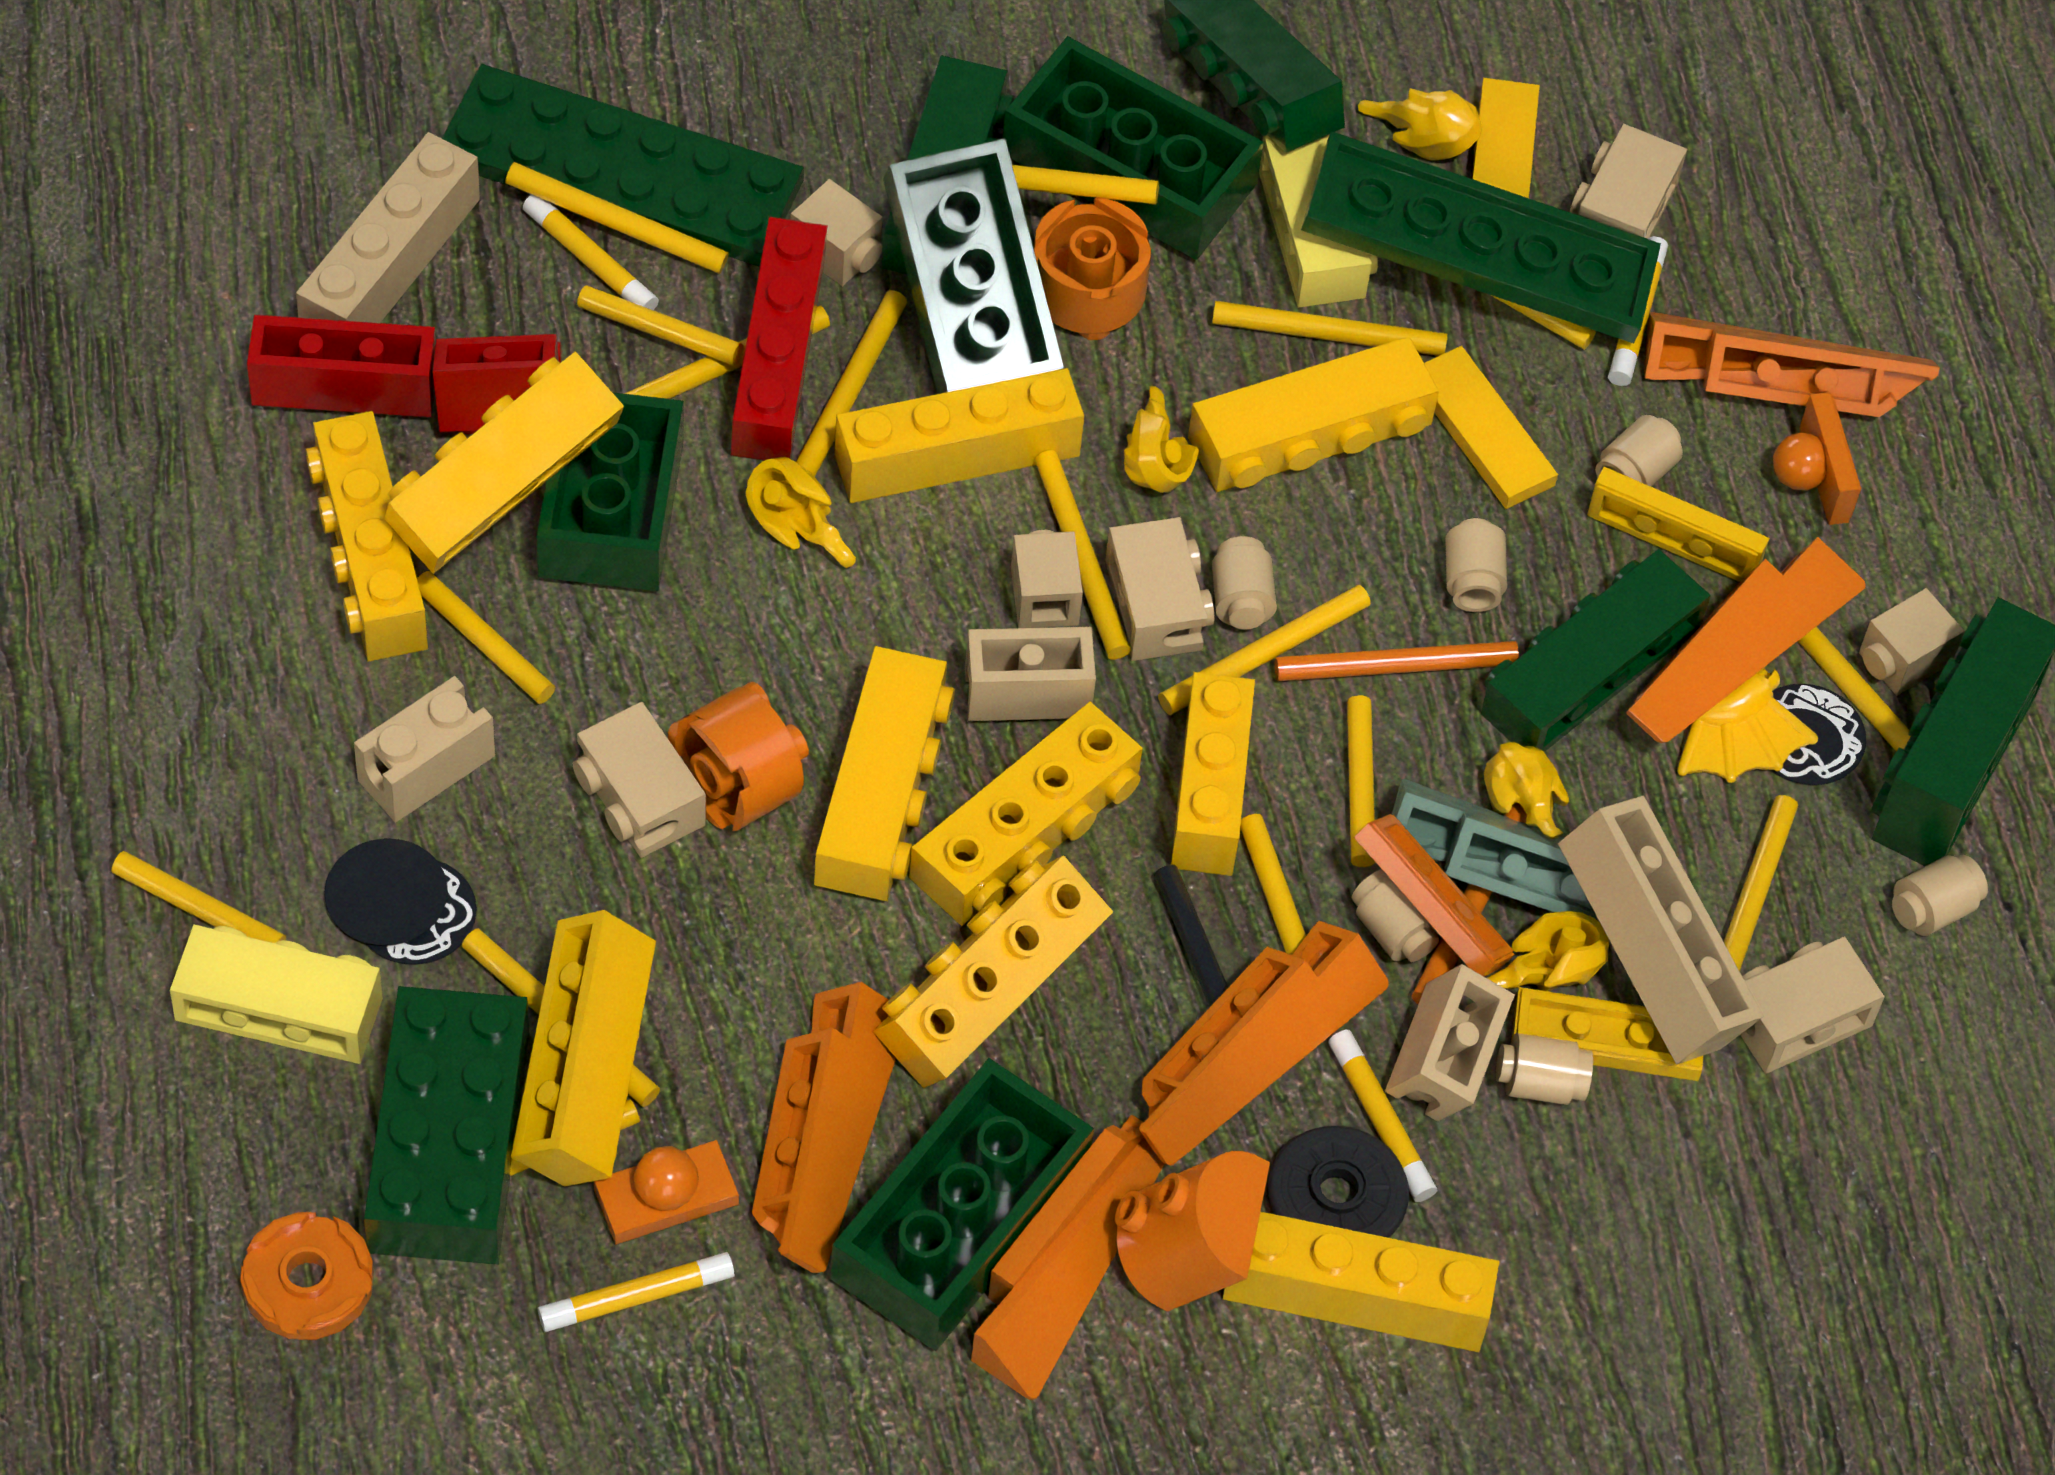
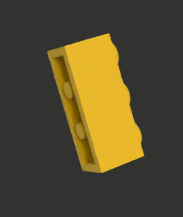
(1213, 774)

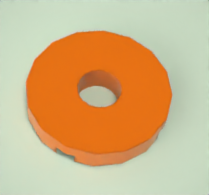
(312, 1310)

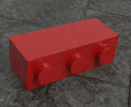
(341, 365)

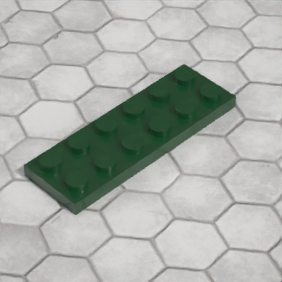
(627, 159)
(1482, 237)

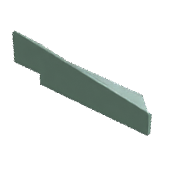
(1490, 849)

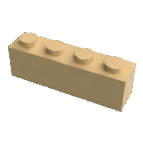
(394, 235)
(1660, 929)

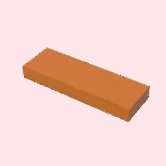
(1434, 895)

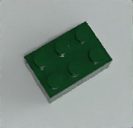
(613, 503)

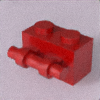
(481, 370)

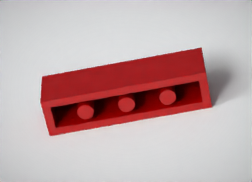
(778, 339)

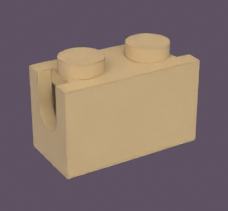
(1631, 182)
(1158, 588)
(1029, 672)
(424, 750)
(639, 780)
(1810, 1003)
(1447, 1046)

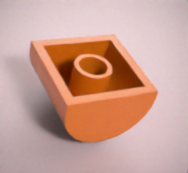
(1192, 1229)

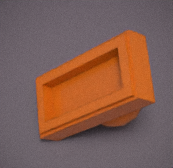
(1820, 459)
(666, 1190)

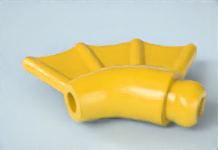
(1744, 732)

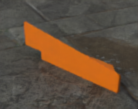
(1780, 365)
(1744, 635)
(1256, 1034)
(822, 1123)
(1060, 1261)

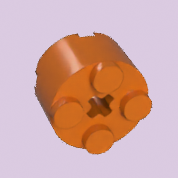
(1093, 265)
(741, 756)

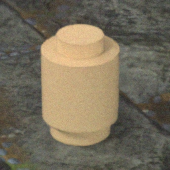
(1643, 450)
(1476, 565)
(1243, 583)
(1939, 894)
(1393, 919)
(1544, 1069)

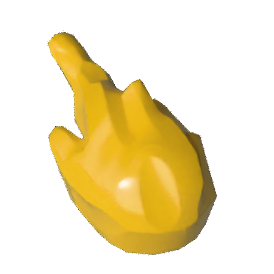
(1436, 122)
(1150, 456)
(792, 501)
(1528, 779)
(1563, 952)

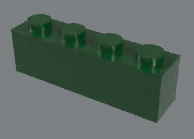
(1257, 68)
(959, 112)
(1594, 652)

